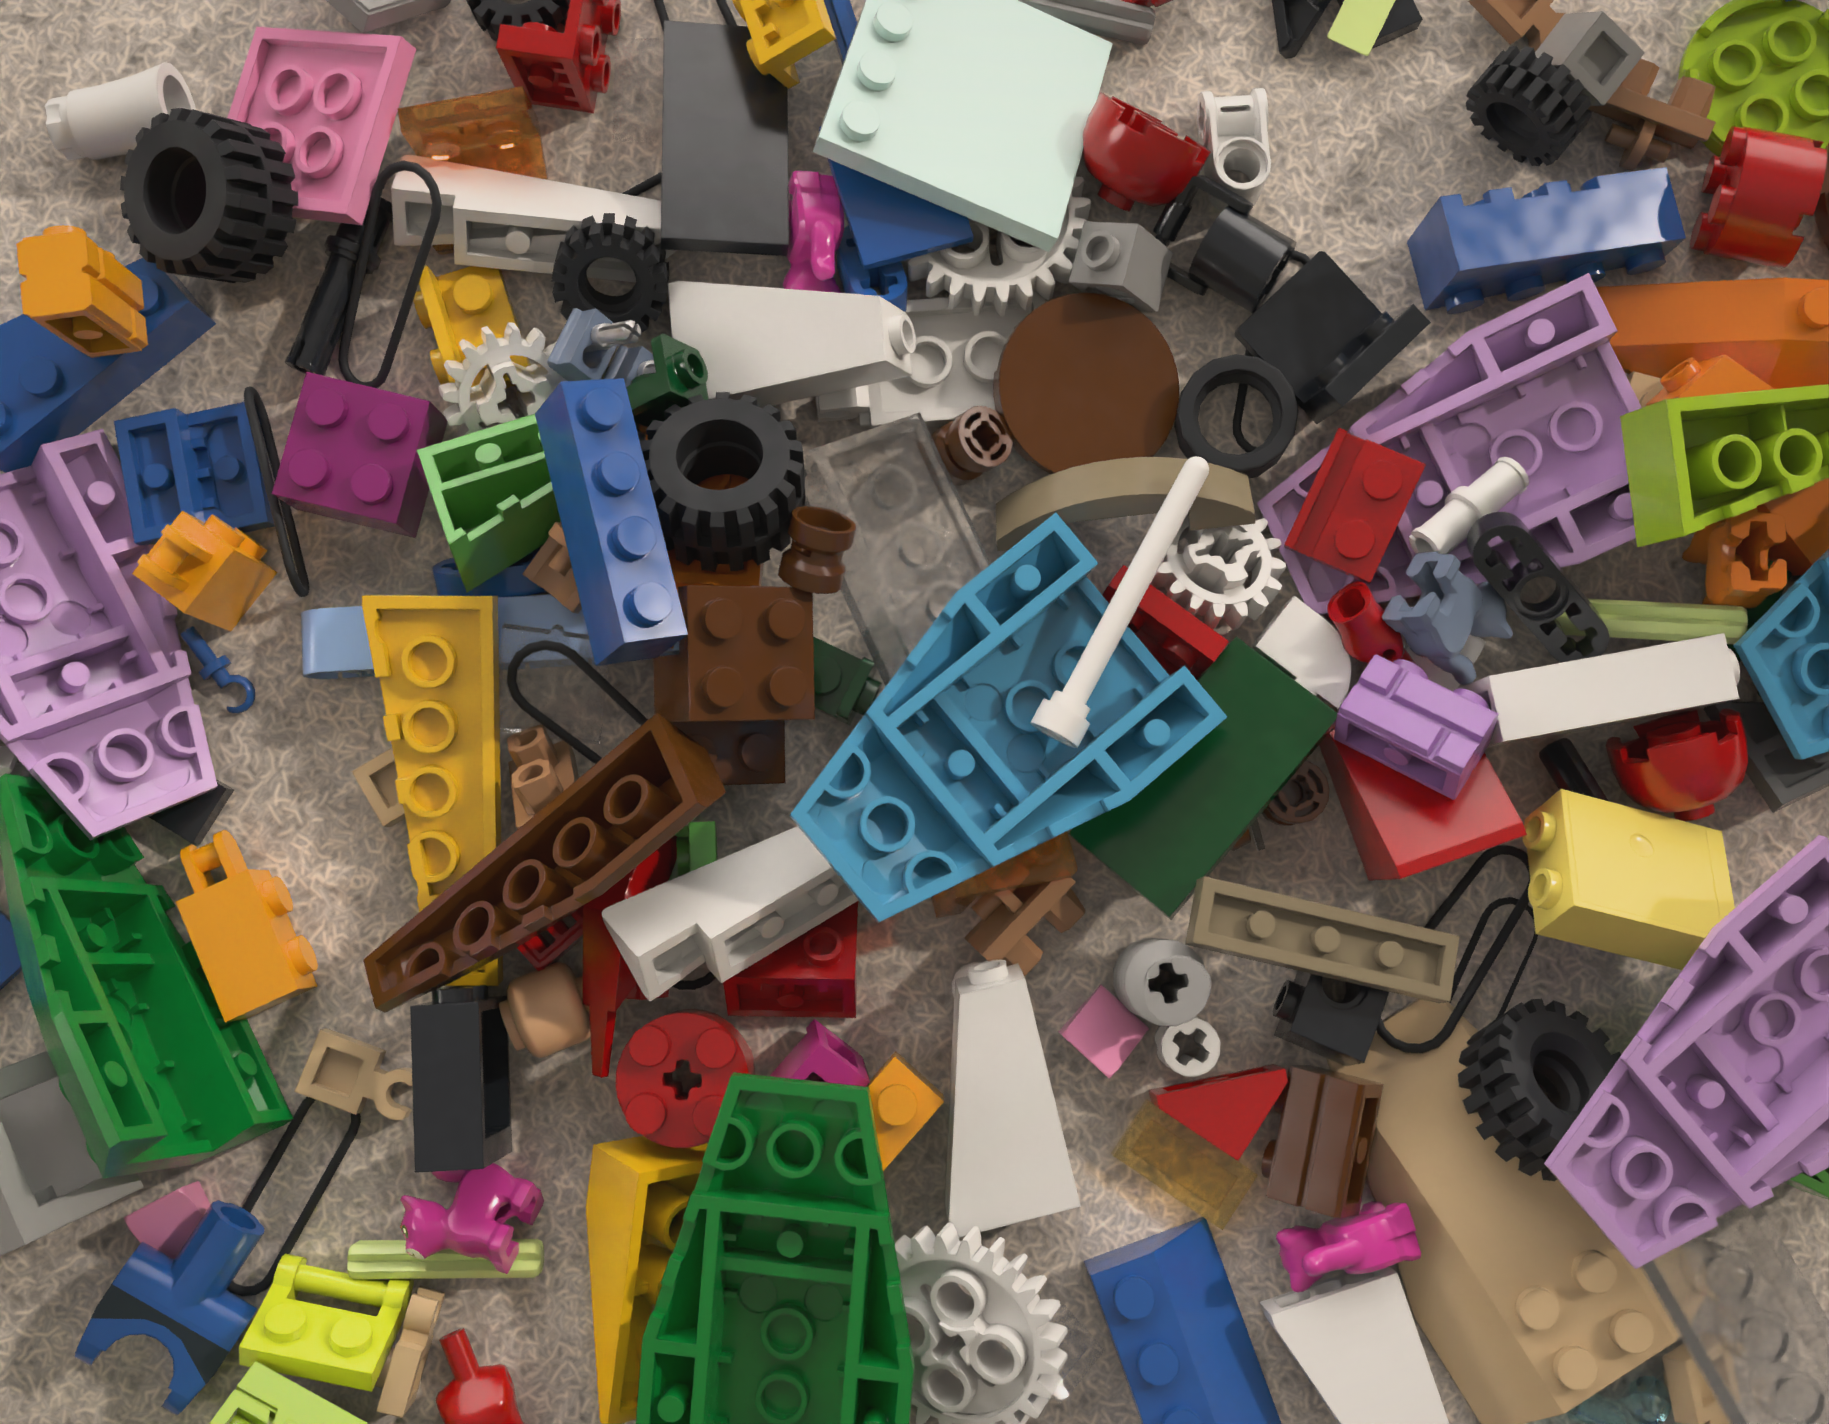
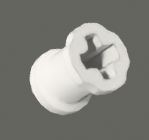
(1186, 1065)

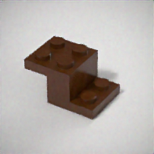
(740, 676)

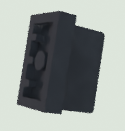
(1326, 336)

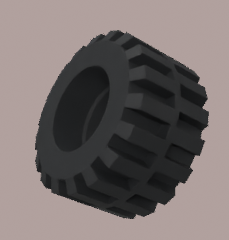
(208, 196)
(716, 440)

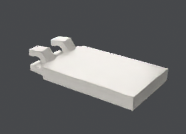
(949, 366)

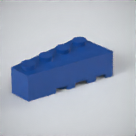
(1543, 238)
(58, 391)

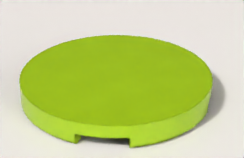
(1765, 67)

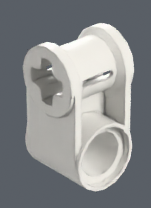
(1238, 140)

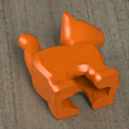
(1739, 558)

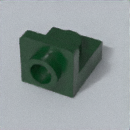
(677, 377)
(843, 682)

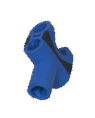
(181, 1301)

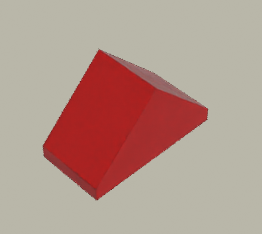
(1224, 1106)

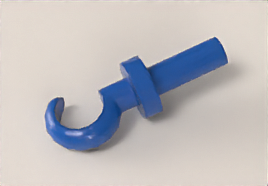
(216, 668)

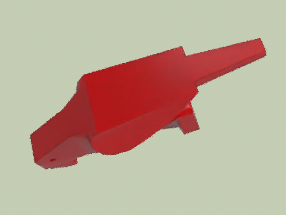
(605, 972)

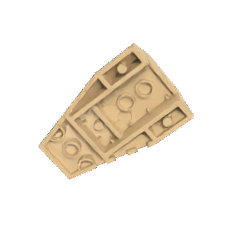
(1511, 1269)

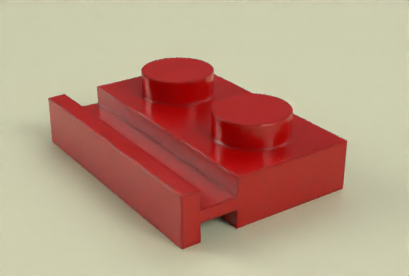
(1354, 505)

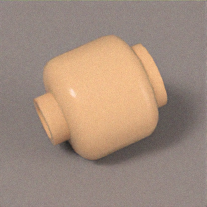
(546, 1011)

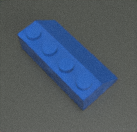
(1180, 1330)

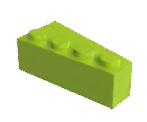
(1721, 456)

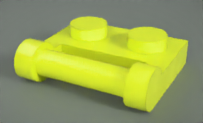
(320, 1339)

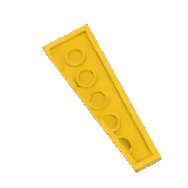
(444, 729)

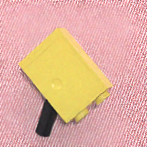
(1620, 872)

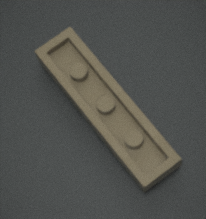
(1322, 940)

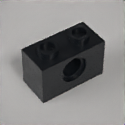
(1325, 1026)

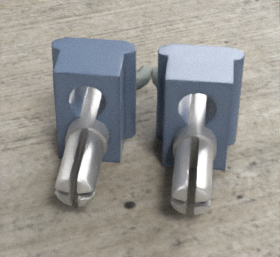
(589, 344)

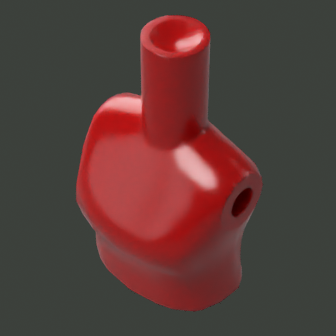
(1362, 627)
(476, 1392)

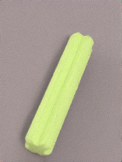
(1665, 620)
(390, 1261)

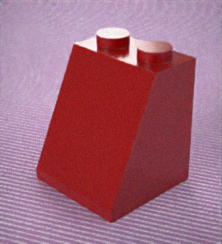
(1410, 827)

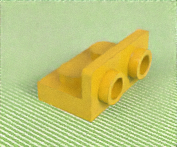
(784, 34)
(458, 309)

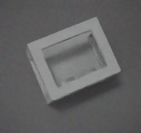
(44, 1158)

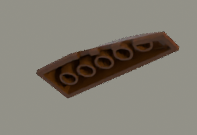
(552, 863)

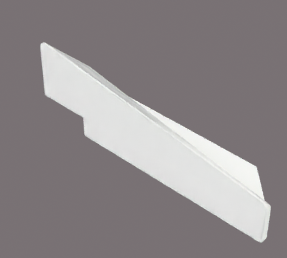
(510, 217)
(726, 912)

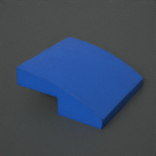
(193, 465)

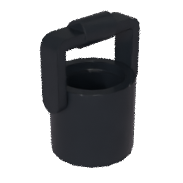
(1238, 253)

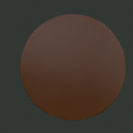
(1086, 383)

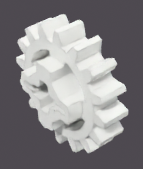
(487, 400)
(1213, 568)

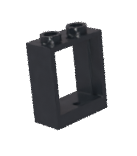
(460, 1080)

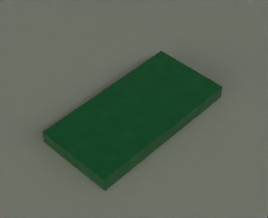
(1218, 787)

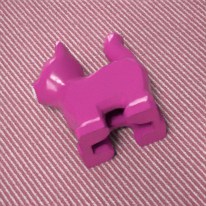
(814, 232)
(475, 1218)
(1351, 1244)

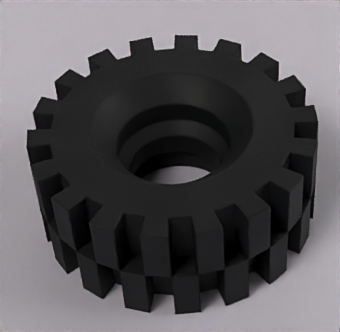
(1503, 1072)

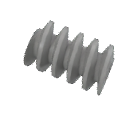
(1178, 999)

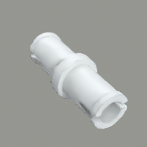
(1469, 504)

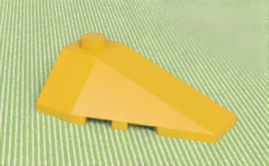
(632, 1229)

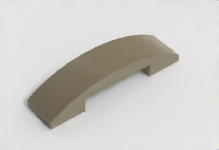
(1121, 490)

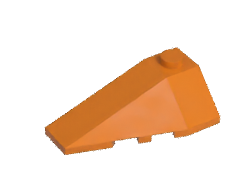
(1763, 324)

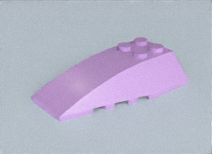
(1518, 388)
(88, 649)
(1719, 1081)

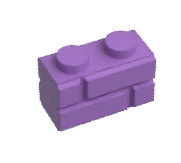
(1416, 724)

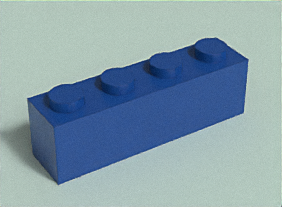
(610, 521)

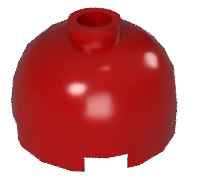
(1137, 155)
(1682, 763)

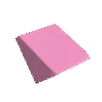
(1104, 1031)
(170, 1219)

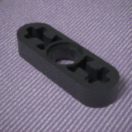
(1534, 563)

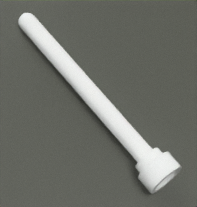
(1066, 711)

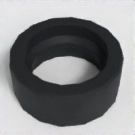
(1247, 371)

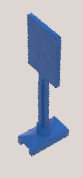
(883, 219)

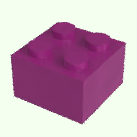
(358, 455)

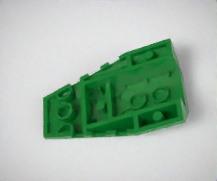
(125, 998)
(782, 1271)

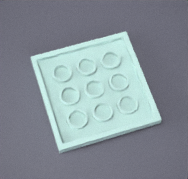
(968, 108)

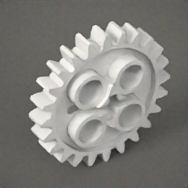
(1020, 270)
(963, 1330)

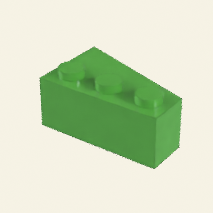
(491, 496)

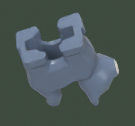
(1447, 614)

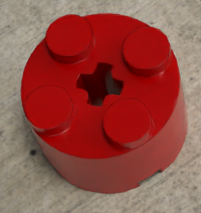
(1759, 196)
(645, 1084)

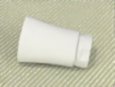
(107, 117)

